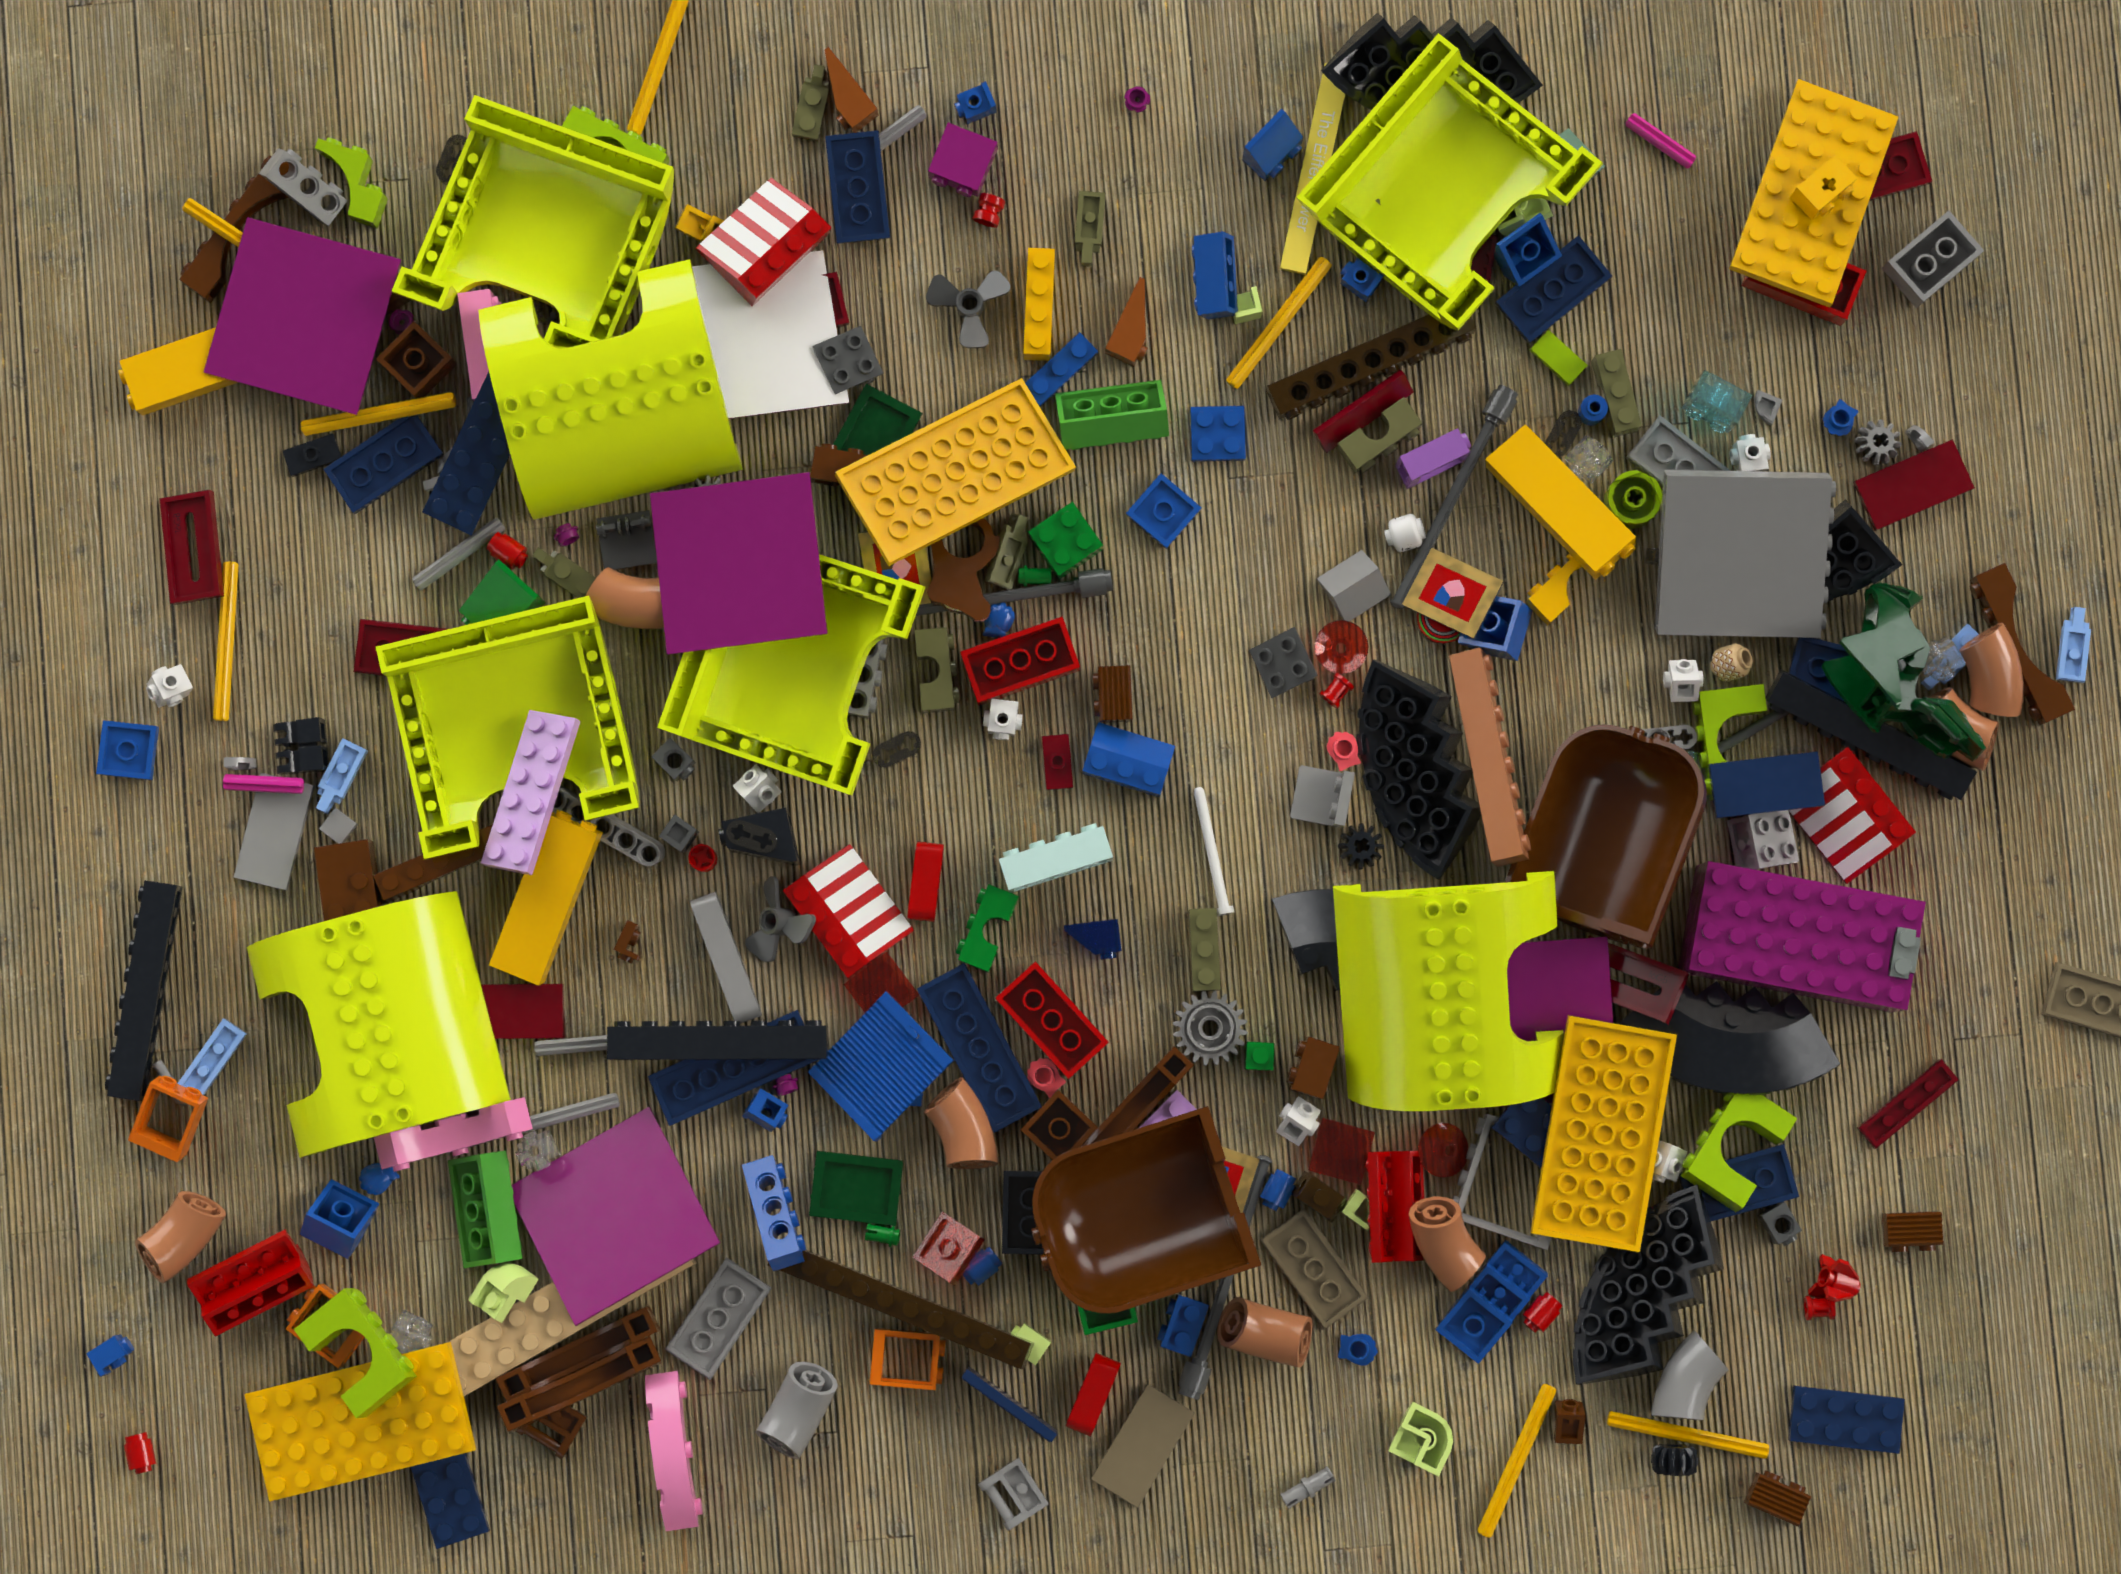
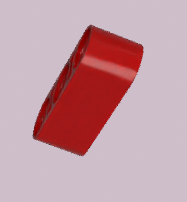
(925, 881)
(1093, 1394)

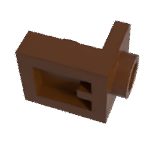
(628, 937)
(1569, 1422)

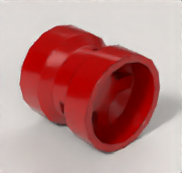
(989, 207)
(698, 857)

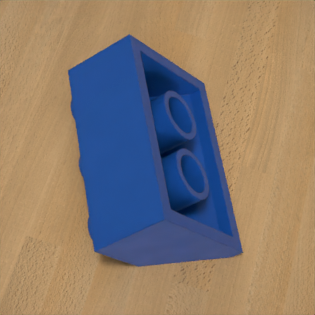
(1128, 759)

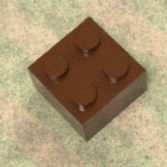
(416, 361)
(1313, 1067)
(1059, 1126)

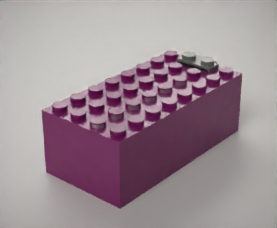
(1802, 937)

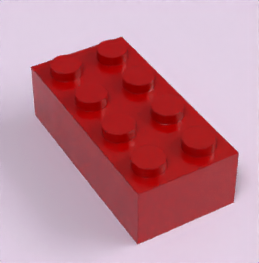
(1841, 306)
(1020, 661)
(1051, 1020)

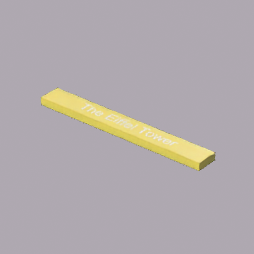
(1317, 153)

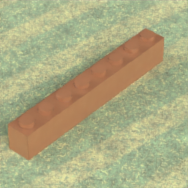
(1489, 757)

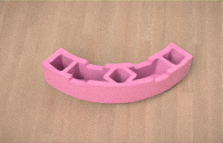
(453, 1134)
(671, 1451)

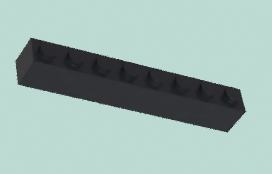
(1890, 744)
(144, 990)
(717, 1042)

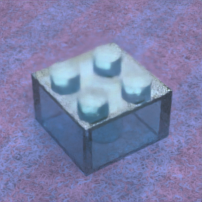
(1716, 402)

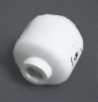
(1405, 532)

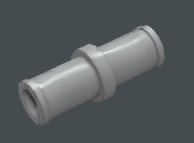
(1307, 1487)

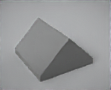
(1354, 586)

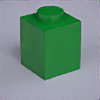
(1259, 1056)

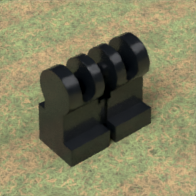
(310, 755)

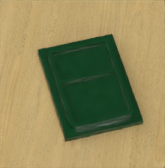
(876, 422)
(856, 1188)

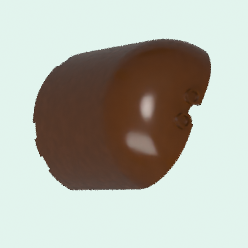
(1614, 830)
(1141, 1216)

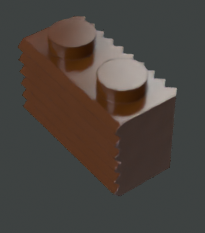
(1114, 694)
(1912, 1229)
(1777, 1498)

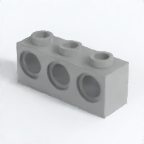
(290, 185)
(867, 688)

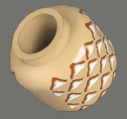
(1731, 662)

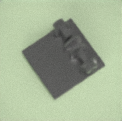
(848, 360)
(626, 540)
(1283, 662)

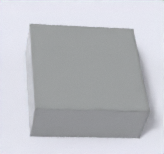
(338, 826)

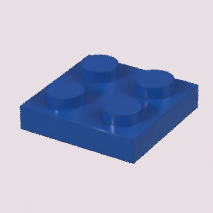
(1218, 433)
(1163, 511)
(127, 750)

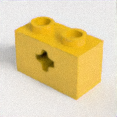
(1811, 194)

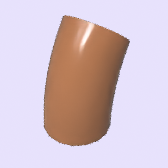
(627, 600)
(1994, 672)
(1982, 725)
(963, 1127)
(179, 1234)
(1445, 1241)
(1265, 1332)

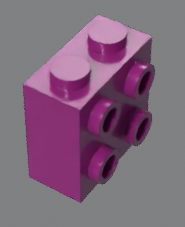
(962, 160)

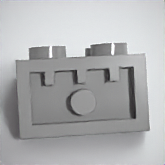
(1322, 796)
(1763, 840)

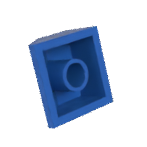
(1273, 146)
(1527, 251)
(1502, 629)
(338, 1218)

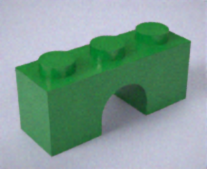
(994, 904)

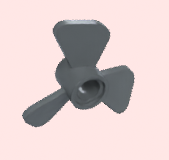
(944, 293)
(776, 922)

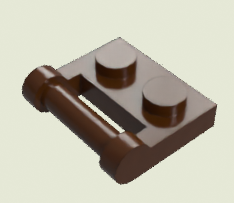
(565, 1422)

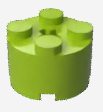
(1639, 486)

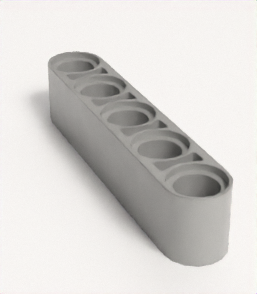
(617, 829)
(725, 958)

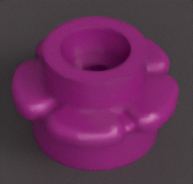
(1138, 92)
(396, 317)
(566, 534)
(785, 1085)

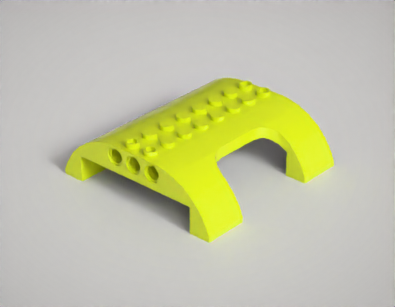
(1448, 169)
(546, 220)
(614, 410)
(793, 696)
(465, 706)
(1432, 995)
(390, 1018)

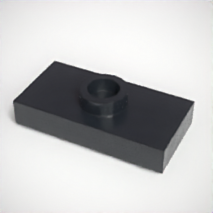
(312, 455)

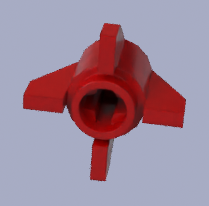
(1836, 1280)

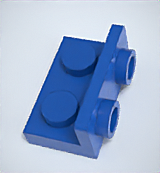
(1183, 1325)

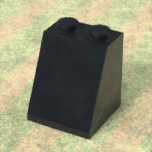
(775, 820)

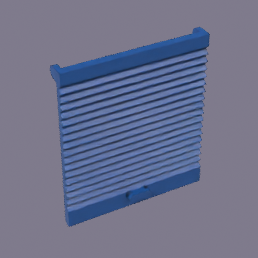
(880, 1066)

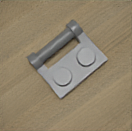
(1021, 1489)

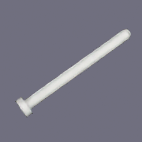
(1212, 854)

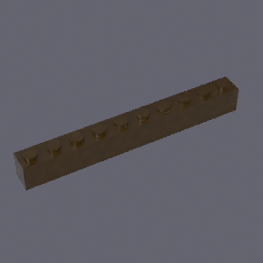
(912, 1309)

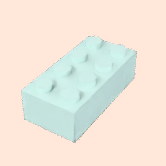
(1055, 859)

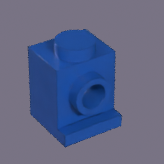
(983, 109)
(1360, 288)
(765, 1101)
(110, 1354)

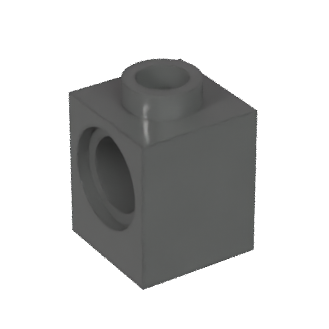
(663, 755)
(679, 834)
(1769, 1218)

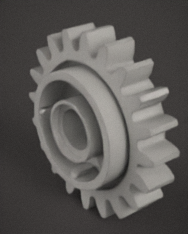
(1226, 1021)

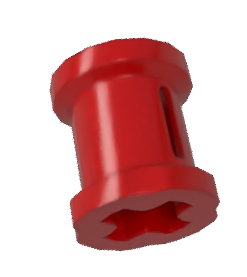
(1336, 690)
(1818, 1308)

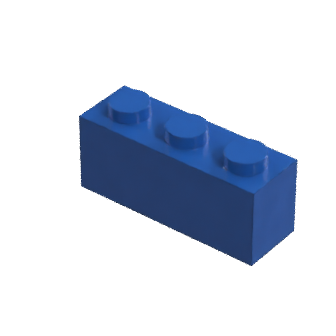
(1215, 275)

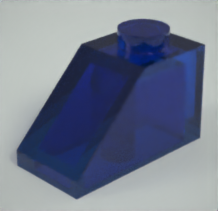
(1097, 937)

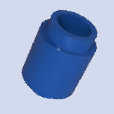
(1589, 417)
(1278, 1190)
(982, 1266)

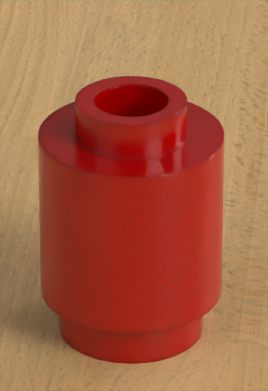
(507, 550)
(1542, 1312)
(139, 1453)

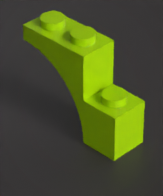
(365, 202)

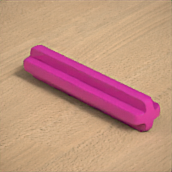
(1660, 140)
(263, 784)

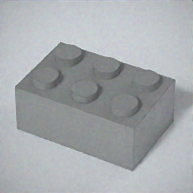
(1932, 259)

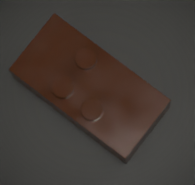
(347, 878)

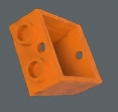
(158, 1141)
(299, 1315)
(878, 1353)

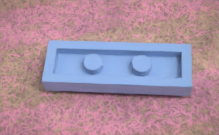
(213, 1056)

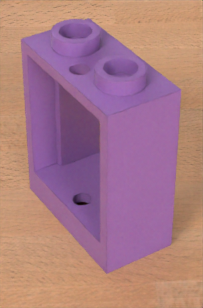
(1433, 458)

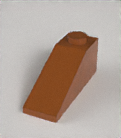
(851, 102)
(1130, 332)

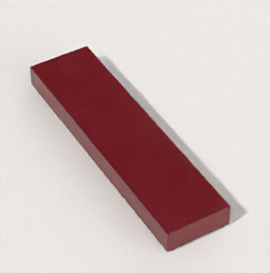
(1363, 410)
(1907, 1103)

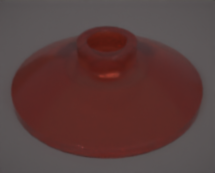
(1343, 633)
(1433, 1154)

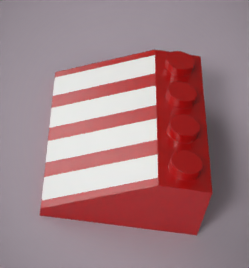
(763, 240)
(1857, 821)
(851, 911)

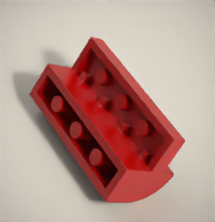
(1393, 1188)
(251, 1282)

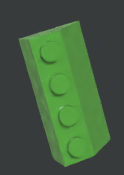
(1112, 414)
(485, 1209)

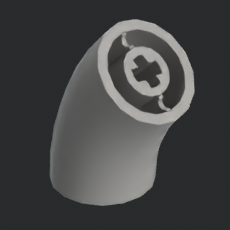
(1688, 1380)
(797, 1408)

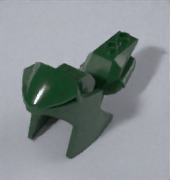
(1883, 674)

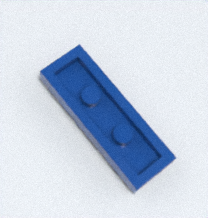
(1061, 368)

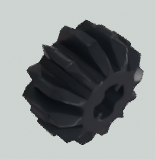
(1363, 855)
(1674, 1459)

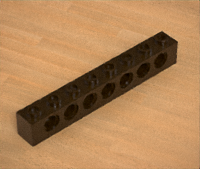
(1288, 407)

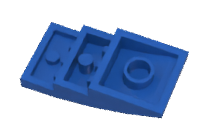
(1491, 1301)

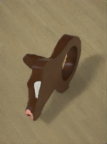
(955, 578)

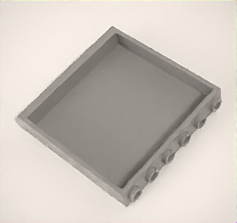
(1744, 553)

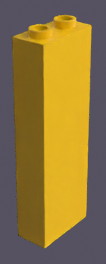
(170, 374)
(1561, 502)
(546, 899)

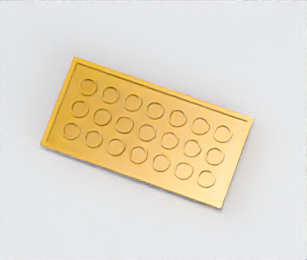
(1778, 238)
(955, 471)
(1603, 1133)
(315, 1442)

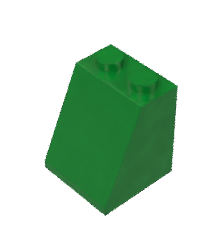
(499, 595)

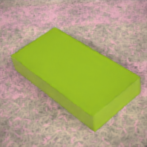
(1558, 357)

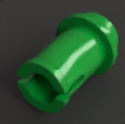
(1034, 576)
(883, 1235)

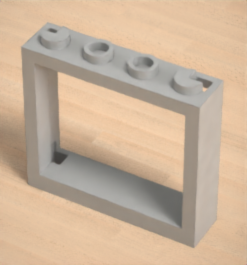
(1466, 1179)

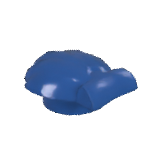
(1839, 418)
(999, 620)
(375, 1179)
(1357, 1348)

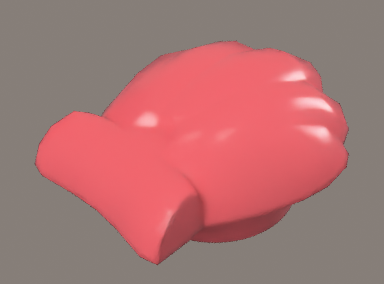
(1343, 750)
(1045, 1076)

